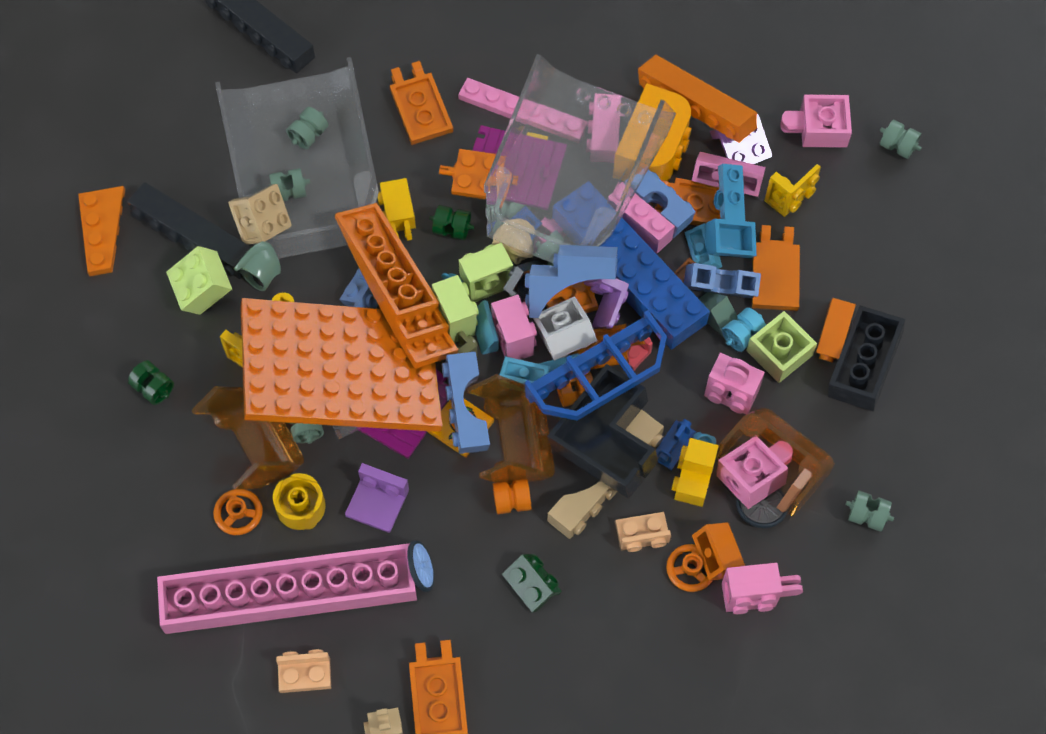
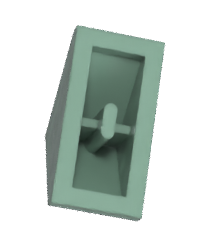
(720, 310)

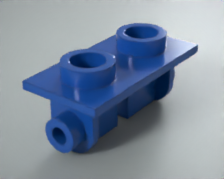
(671, 446)

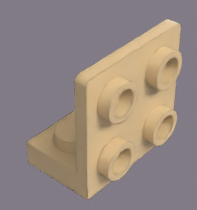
(260, 215)

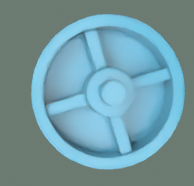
(739, 332)

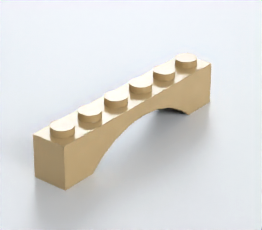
(575, 509)

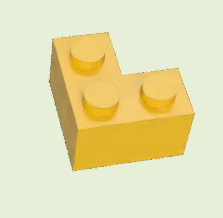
(696, 465)

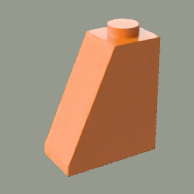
(835, 329)

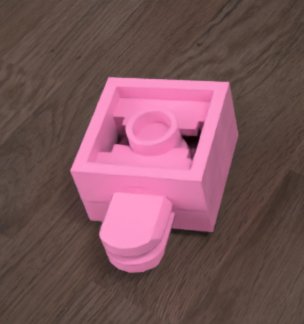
(819, 112)
(733, 376)
(755, 459)
(757, 587)

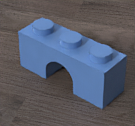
(675, 209)
(719, 281)

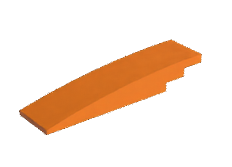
(397, 285)

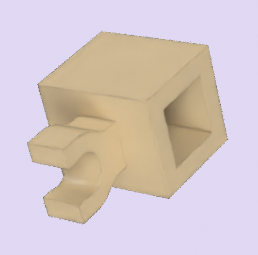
(384, 722)

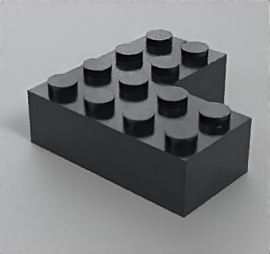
(600, 439)

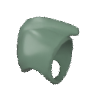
(261, 262)

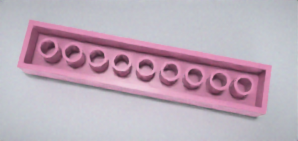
(285, 589)

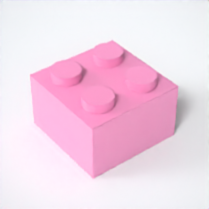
(513, 328)

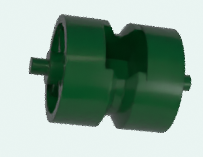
(450, 222)
(151, 382)

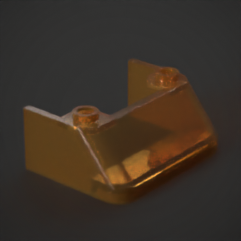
(775, 429)
(521, 430)
(264, 442)

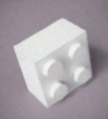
(565, 328)

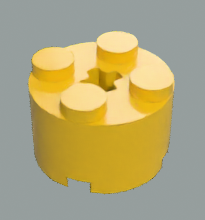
(293, 490)

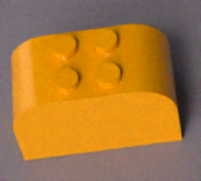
(677, 140)

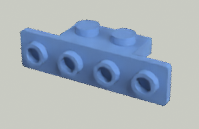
(358, 293)

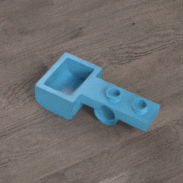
(731, 232)

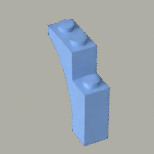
(570, 266)

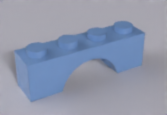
(470, 432)

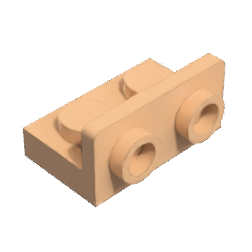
(643, 532)
(304, 671)

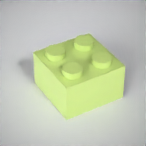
(485, 271)
(199, 280)
(456, 306)
(781, 346)

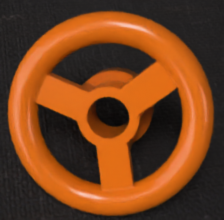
(233, 503)
(692, 558)

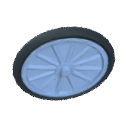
(420, 565)

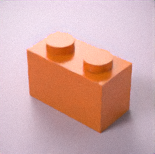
(717, 549)

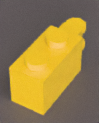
(397, 206)

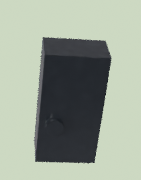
(866, 358)

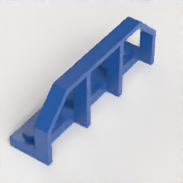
(598, 355)

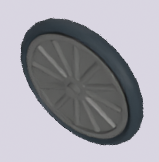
(764, 513)

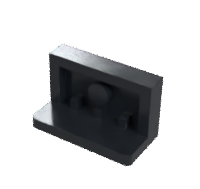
(516, 282)

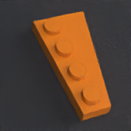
(100, 227)

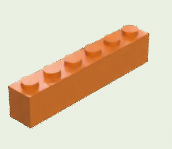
(705, 101)

